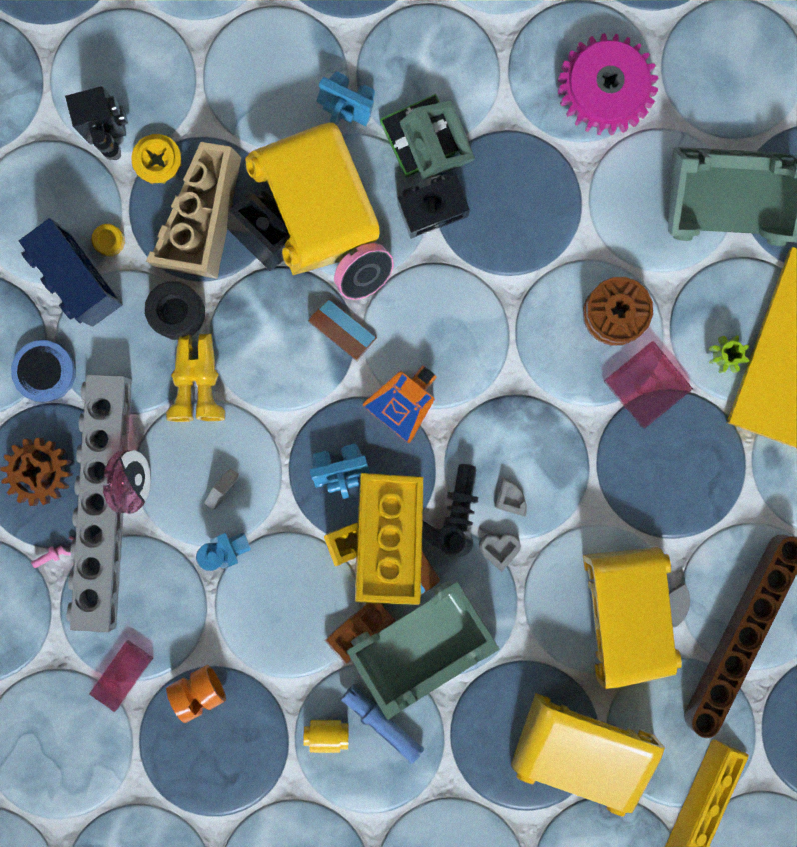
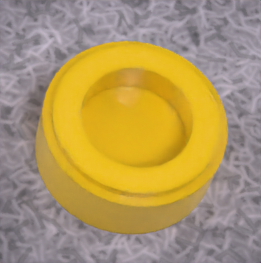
(108, 240)

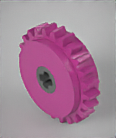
(613, 63)

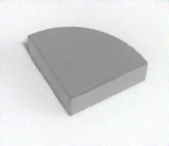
(220, 489)
(511, 498)
(679, 603)

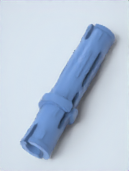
(388, 729)

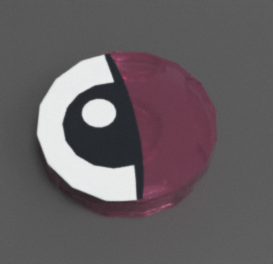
(127, 481)

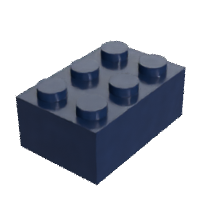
(69, 273)

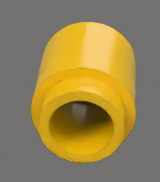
(326, 736)

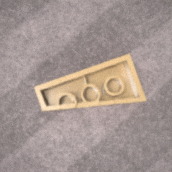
(198, 222)

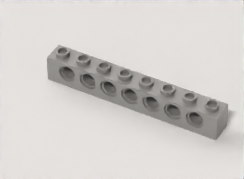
(107, 551)

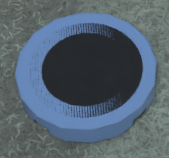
(43, 371)

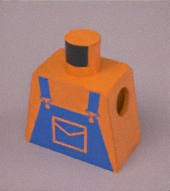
(403, 402)

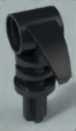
(459, 516)

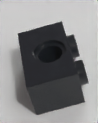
(419, 219)

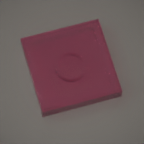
(648, 384)

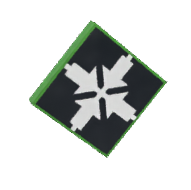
(399, 144)

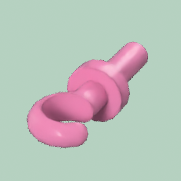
(52, 554)

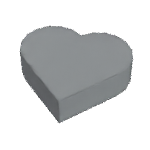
(500, 550)

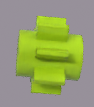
(736, 350)

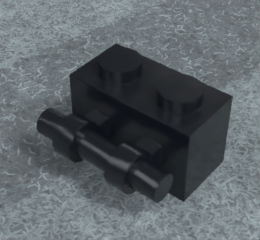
(98, 119)
(259, 227)

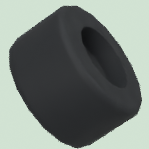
(155, 310)

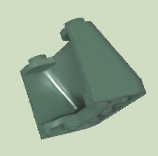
(733, 193)
(422, 649)

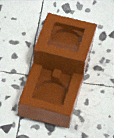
(369, 618)

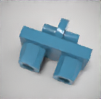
(344, 102)
(340, 474)
(222, 552)

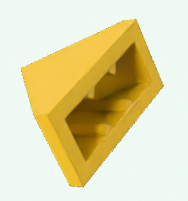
(342, 543)

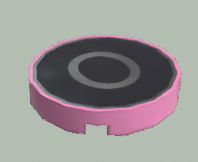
(363, 271)

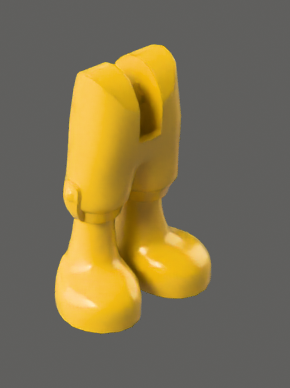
(199, 370)

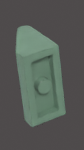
(425, 144)

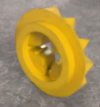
(156, 144)

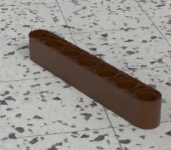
(744, 651)

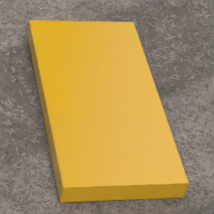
(389, 539)

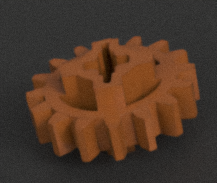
(30, 461)

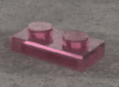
(121, 676)

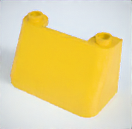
(316, 196)
(632, 616)
(585, 756)

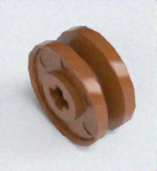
(626, 295)

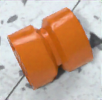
(193, 695)

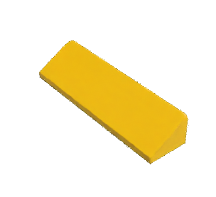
(708, 796)

